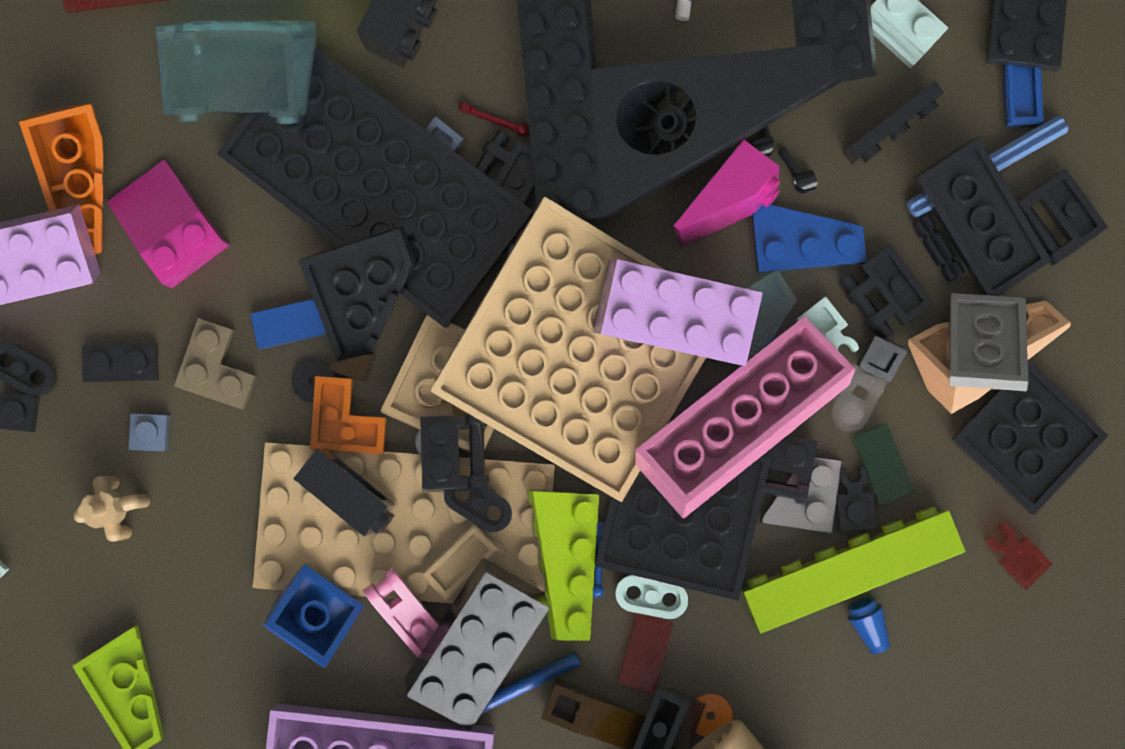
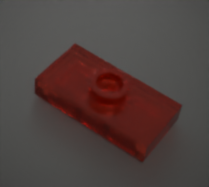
(645, 652)

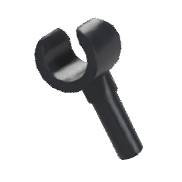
(765, 143)
(804, 181)

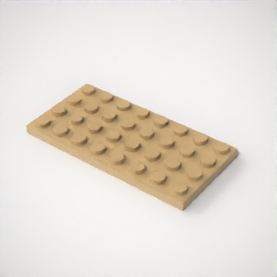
(303, 530)

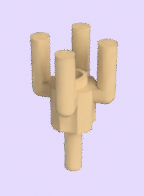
(109, 508)

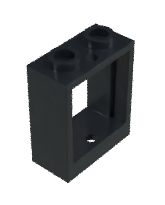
(345, 492)

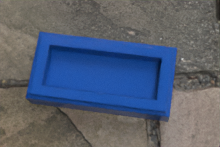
(1022, 96)
(287, 324)

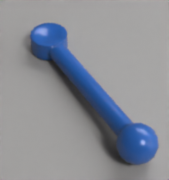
(598, 589)

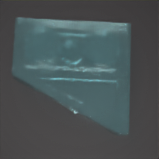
(774, 307)

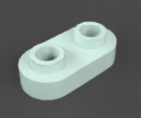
(651, 597)

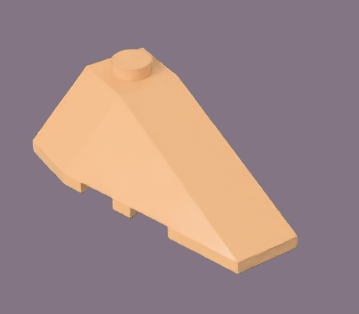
(932, 353)

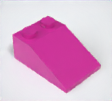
(731, 195)
(167, 225)

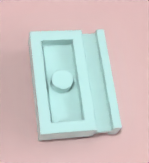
(906, 28)

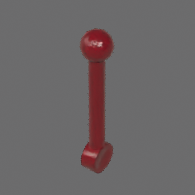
(521, 129)

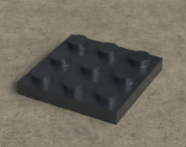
(1030, 440)

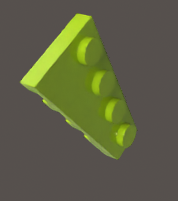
(567, 559)

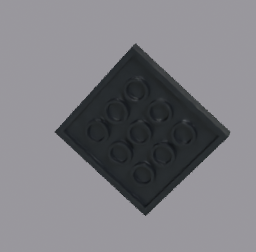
(699, 552)

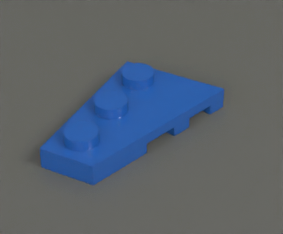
(804, 241)

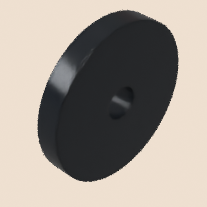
(302, 375)

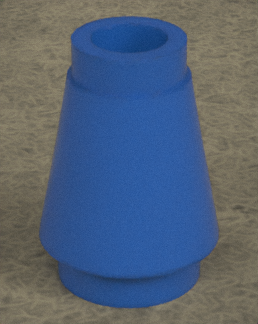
(870, 624)

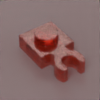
(1020, 558)

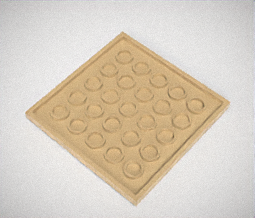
(543, 372)

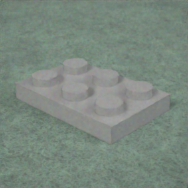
(988, 342)

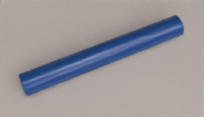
(533, 680)

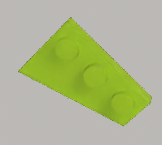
(123, 690)

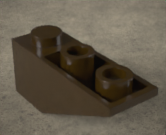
(592, 715)

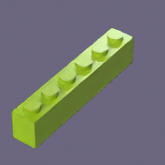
(851, 570)

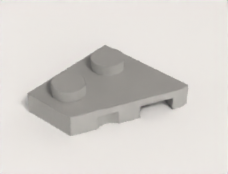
(821, 500)

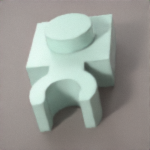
(829, 323)

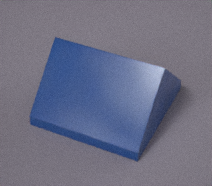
(312, 615)

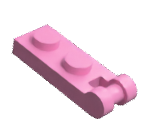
(405, 613)

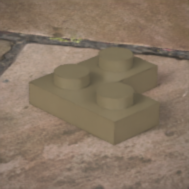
(204, 371)

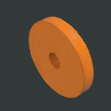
(721, 709)

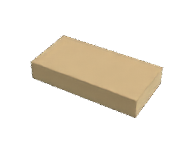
(459, 562)

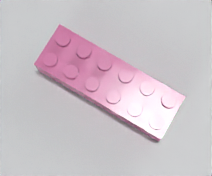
(743, 416)

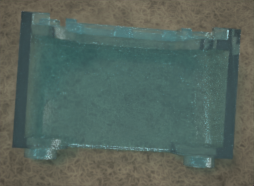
(236, 67)

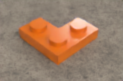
(335, 426)

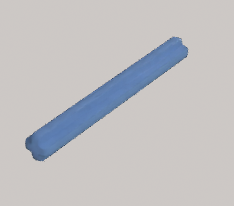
(1007, 155)

